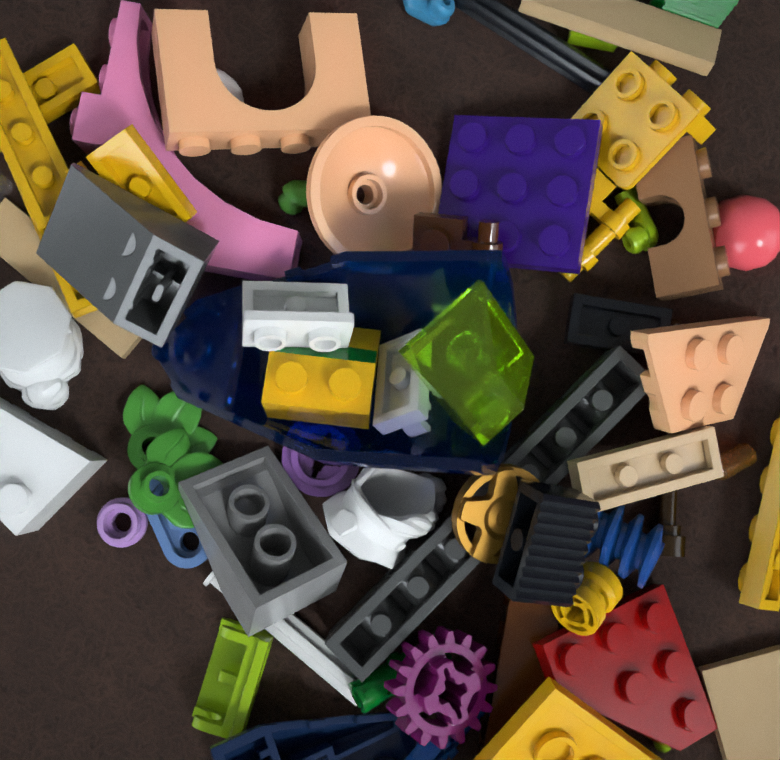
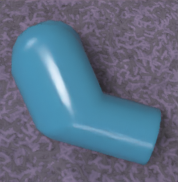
(430, 11)

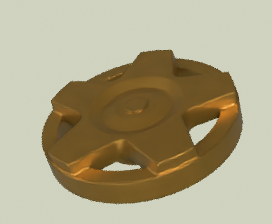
(487, 512)

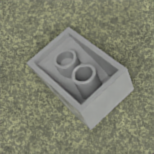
(261, 539)

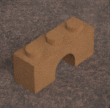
(690, 261)

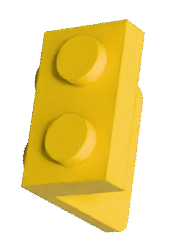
(642, 118)

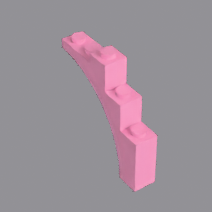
(246, 244)

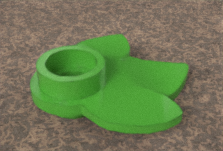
(149, 417)
(169, 462)

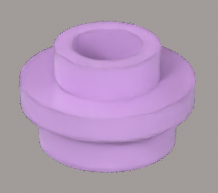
(107, 527)

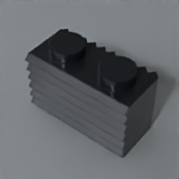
(546, 544)

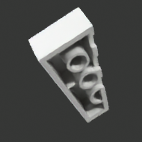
(37, 469)

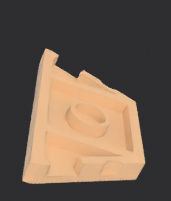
(698, 369)

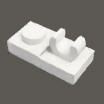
(399, 393)

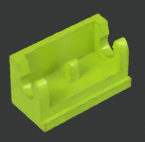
(231, 680)

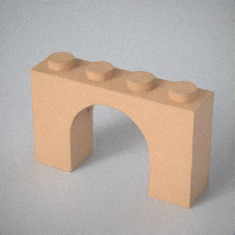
(205, 116)

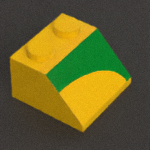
(323, 385)

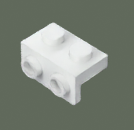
(296, 315)

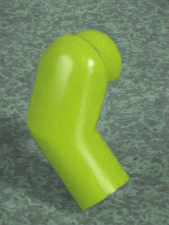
(642, 229)

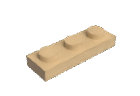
(648, 467)

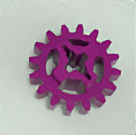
(440, 686)

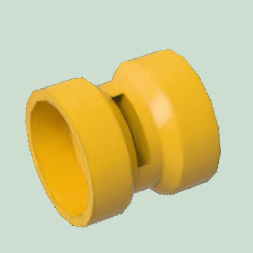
(589, 603)

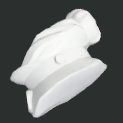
(38, 344)
(384, 512)

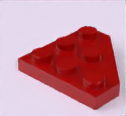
(634, 670)

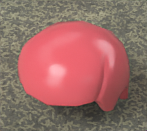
(748, 231)

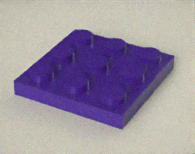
(529, 178)

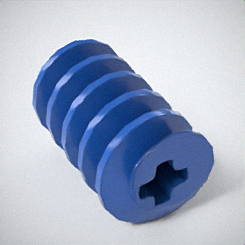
(627, 544)

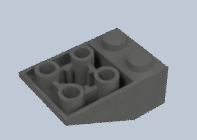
(124, 254)

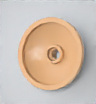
(393, 171)

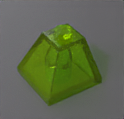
(473, 363)

